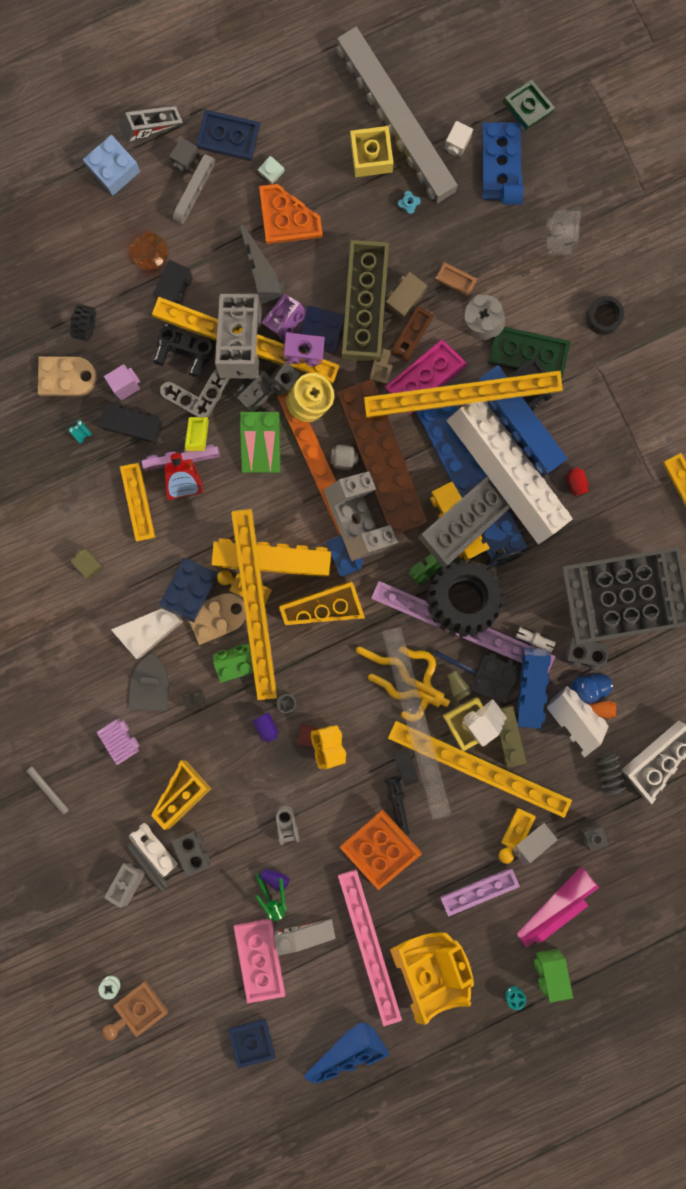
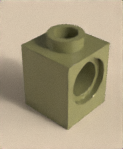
(86, 563)

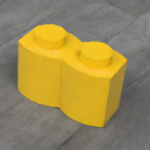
(328, 747)

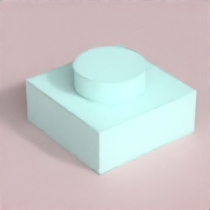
(271, 170)

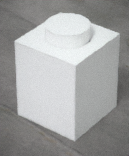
(458, 139)

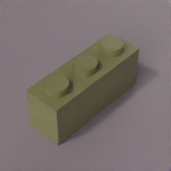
(510, 740)

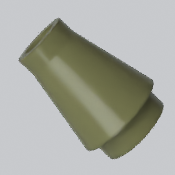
(458, 686)

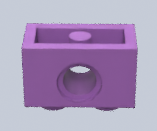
(313, 344)

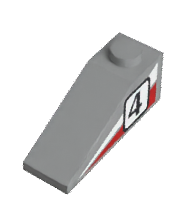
(303, 936)

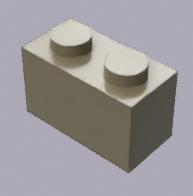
(406, 295)

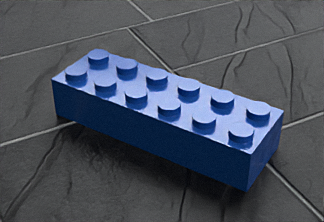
(526, 429)

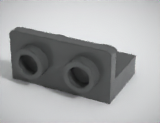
(254, 391)

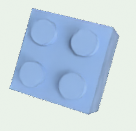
(111, 165)

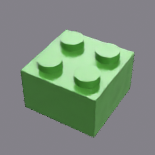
(553, 975)

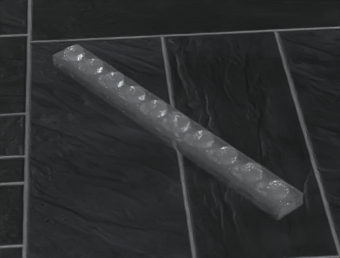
(416, 723)

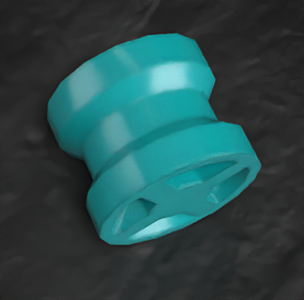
(80, 431)
(518, 1000)

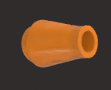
(604, 709)

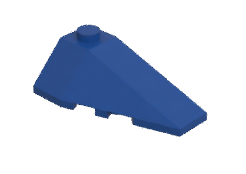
(354, 1048)

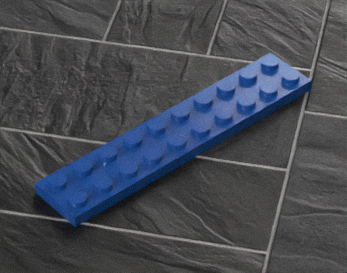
(466, 474)

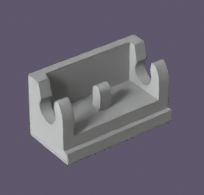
(534, 844)
(124, 885)

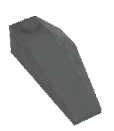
(265, 278)

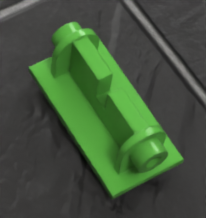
(422, 573)

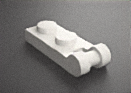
(153, 850)

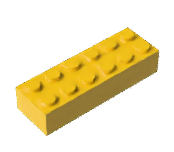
(276, 559)

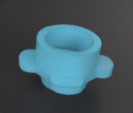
(409, 208)

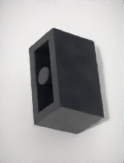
(173, 282)

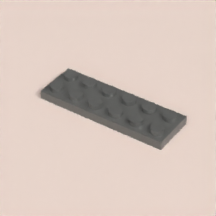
(464, 522)

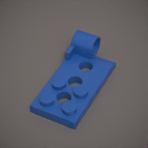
(512, 191)

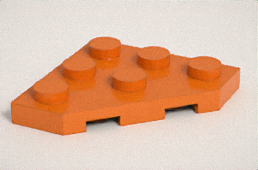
(287, 217)

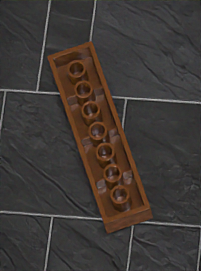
(383, 460)

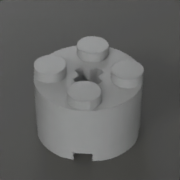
(481, 307)

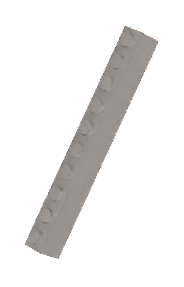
(396, 115)

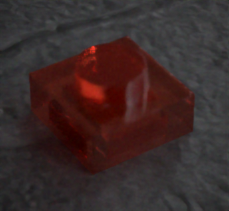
(305, 735)

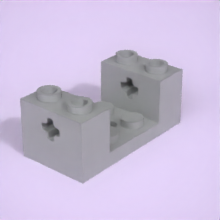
(237, 352)
(348, 500)

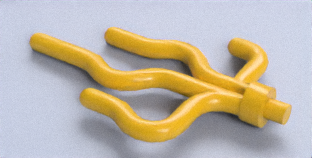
(427, 693)

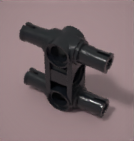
(184, 344)

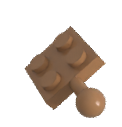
(138, 1011)

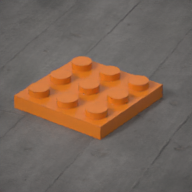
(380, 849)

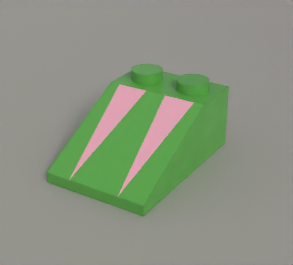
(260, 442)

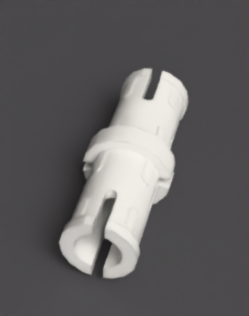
(535, 639)

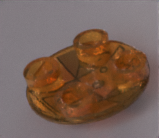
(149, 251)

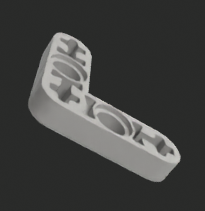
(196, 401)

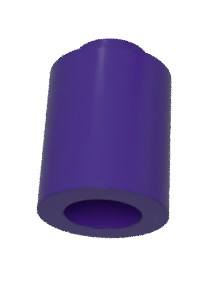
(266, 727)

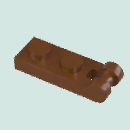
(412, 333)

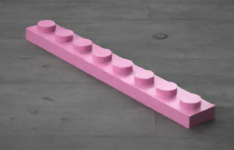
(370, 947)

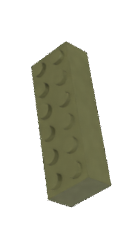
(365, 301)

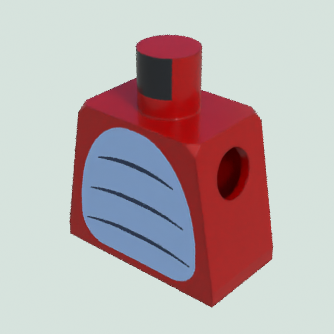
(182, 478)

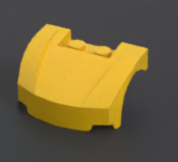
(435, 974)

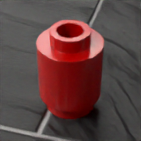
(577, 481)

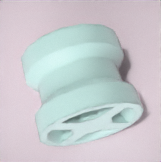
(112, 984)

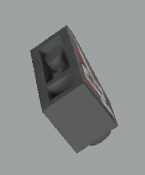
(148, 123)

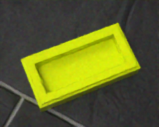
(196, 434)

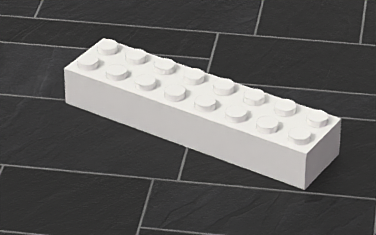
(509, 470)

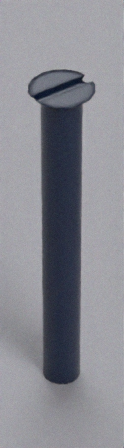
(456, 663)

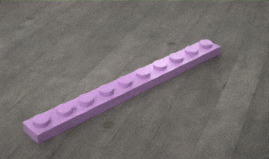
(419, 609)

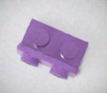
(284, 316)

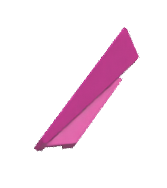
(559, 908)

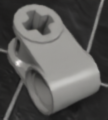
(288, 828)

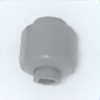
(344, 457)

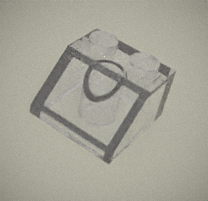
(564, 232)

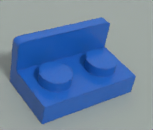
(341, 557)

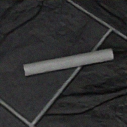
(47, 790)

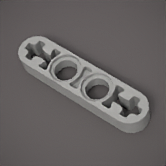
(194, 189)

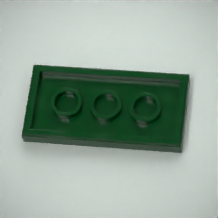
(517, 347)

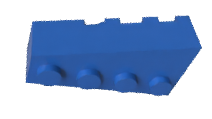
(532, 687)

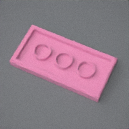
(259, 960)

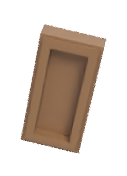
(456, 279)

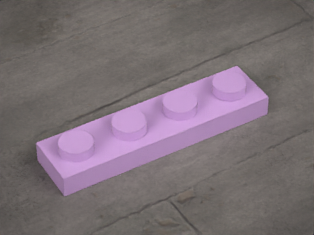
(155, 462)
(479, 891)

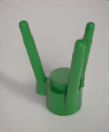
(274, 909)

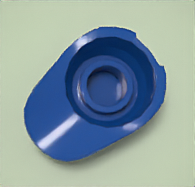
(592, 687)

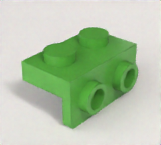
(233, 662)

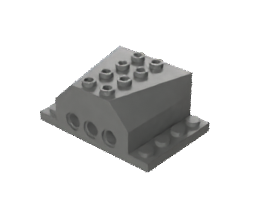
(626, 595)

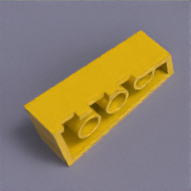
(444, 499)
(330, 604)

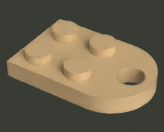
(64, 376)
(217, 618)

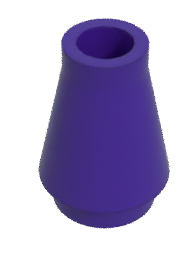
(272, 879)

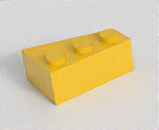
(181, 795)

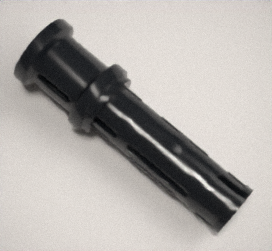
(397, 795)

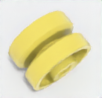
(310, 397)

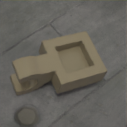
(381, 370)

